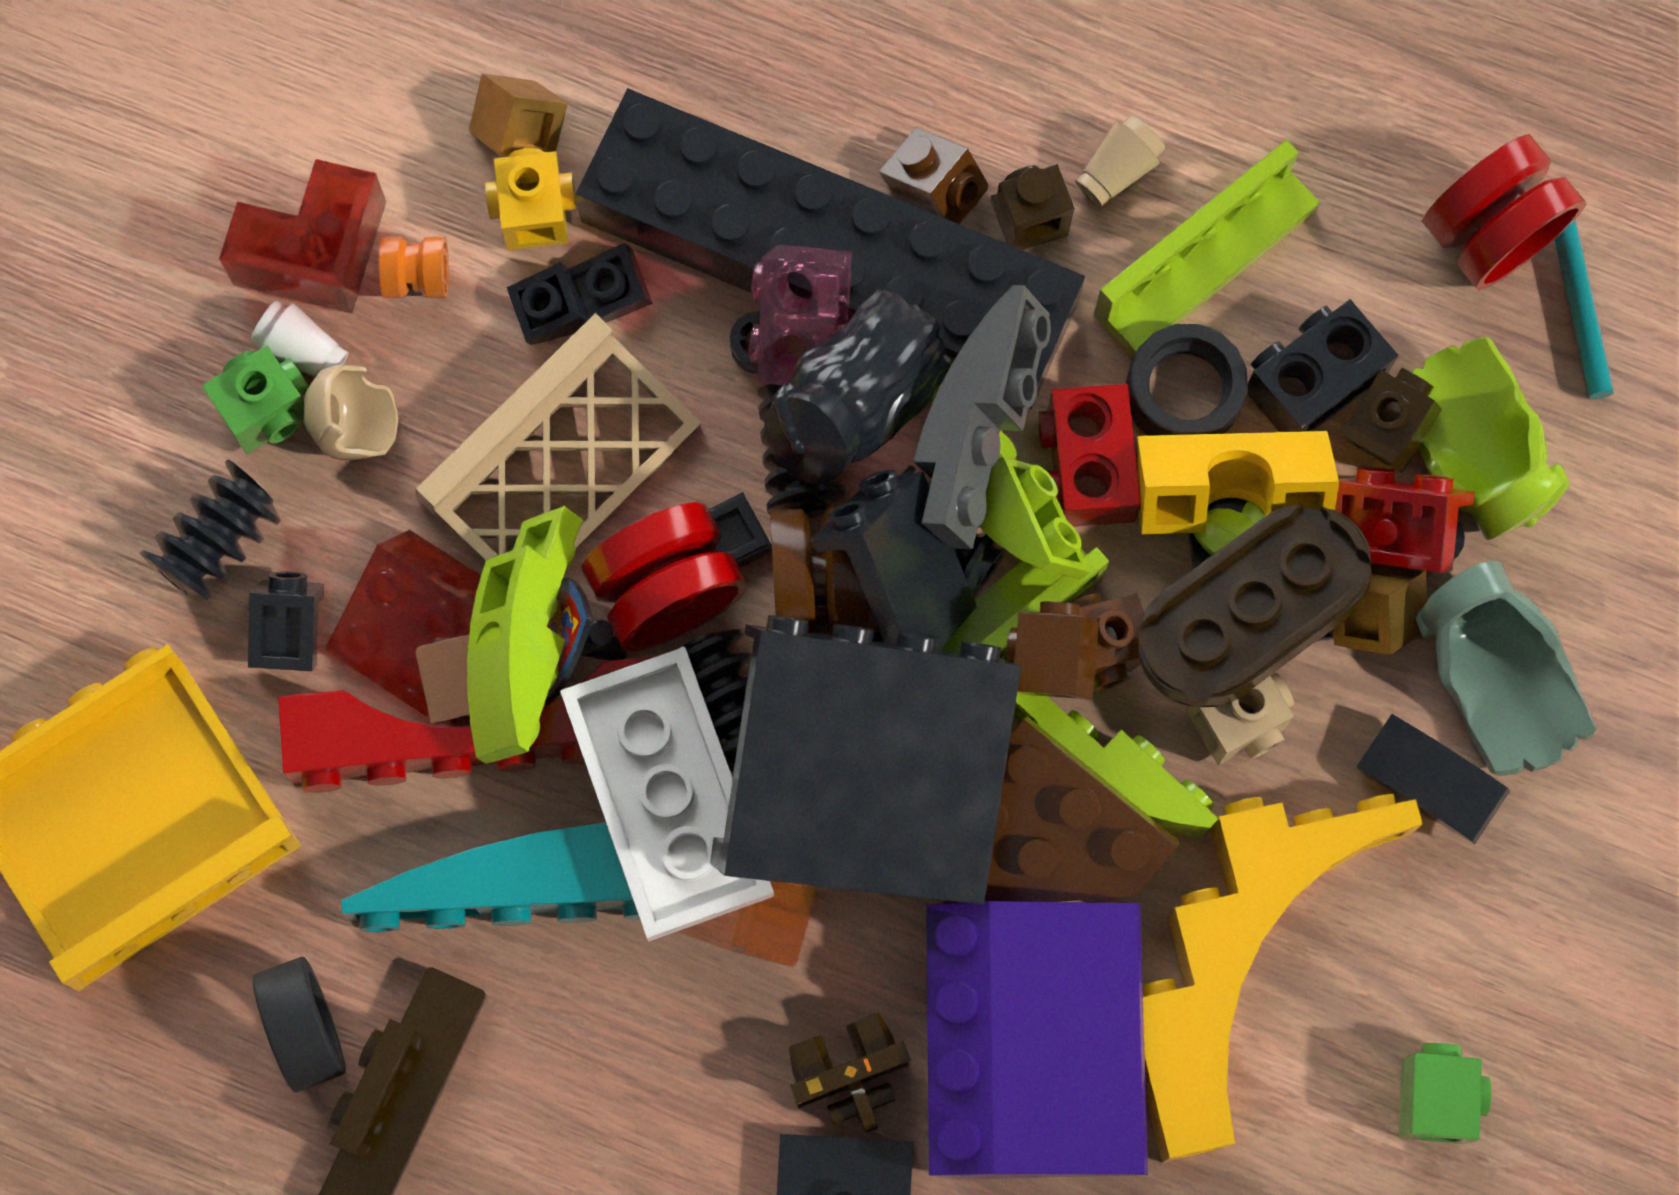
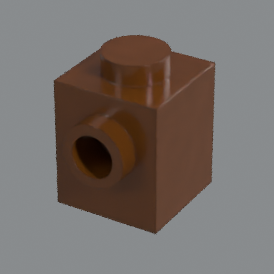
(1054, 651)

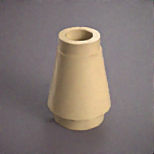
(1120, 160)

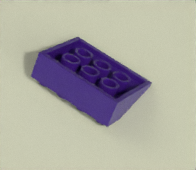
(1035, 1040)

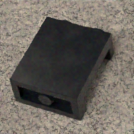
(901, 565)

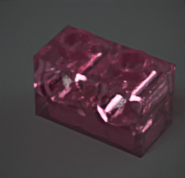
(789, 314)

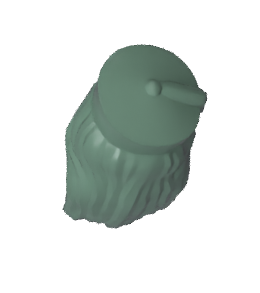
(1505, 671)

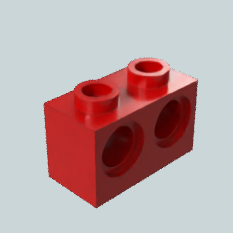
(1105, 456)

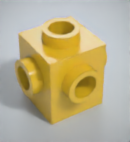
(531, 199)

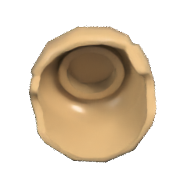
(349, 414)

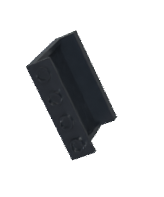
(868, 762)

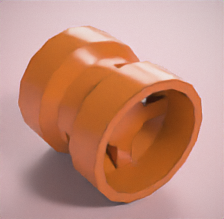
(414, 267)

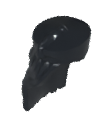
(856, 389)

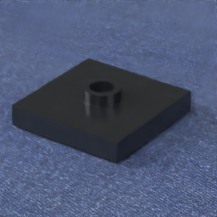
(843, 1166)

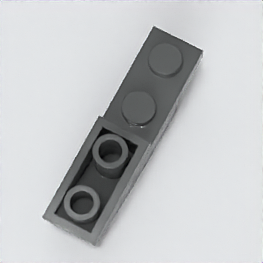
(980, 395)

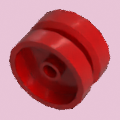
(1503, 211)
(664, 576)

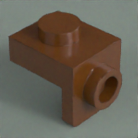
(936, 174)

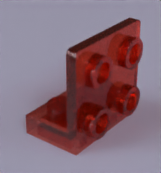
(403, 601)

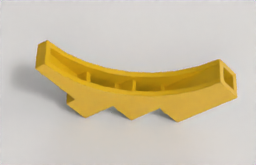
(1215, 946)

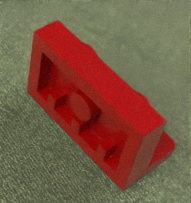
(1404, 520)

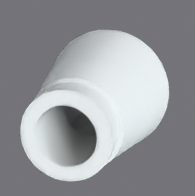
(294, 335)

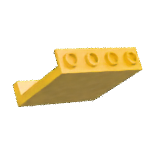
(130, 816)

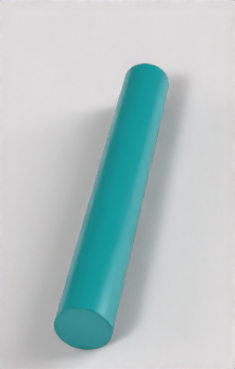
(1583, 313)

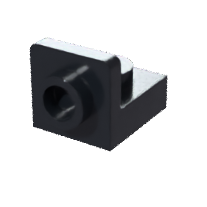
(284, 622)

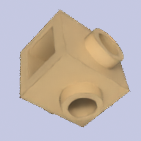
(1232, 731)

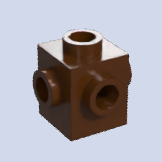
(1117, 636)

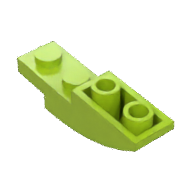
(1028, 517)
(509, 644)
(1128, 765)

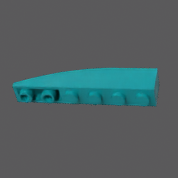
(538, 873)

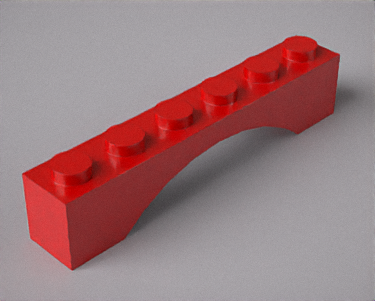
(341, 738)

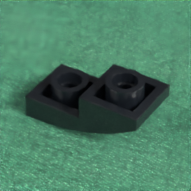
(565, 298)
(1438, 778)

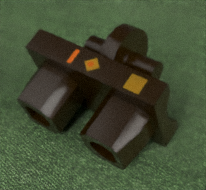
(876, 1057)

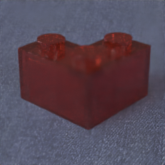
(314, 254)

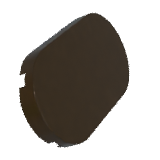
(1254, 605)

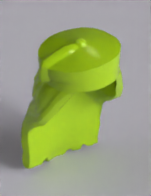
(1488, 438)

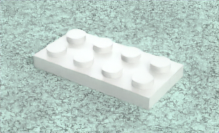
(661, 789)

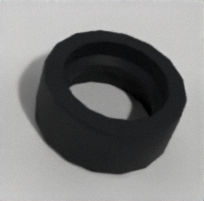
(1202, 343)
(298, 1024)

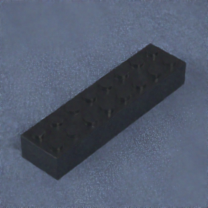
(730, 200)

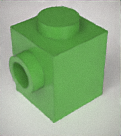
(1442, 1095)

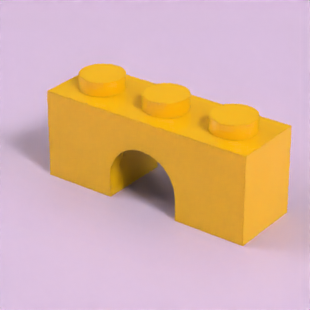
(1269, 469)

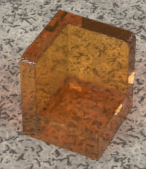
(777, 925)

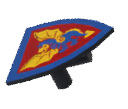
(581, 635)

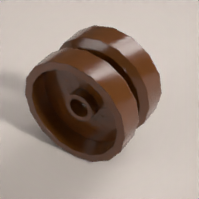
(811, 578)

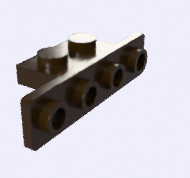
(400, 1086)

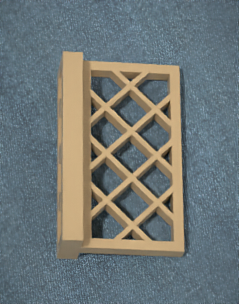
(532, 407)

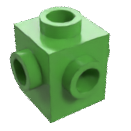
(259, 398)

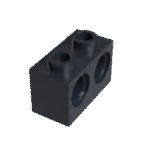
(1328, 380)

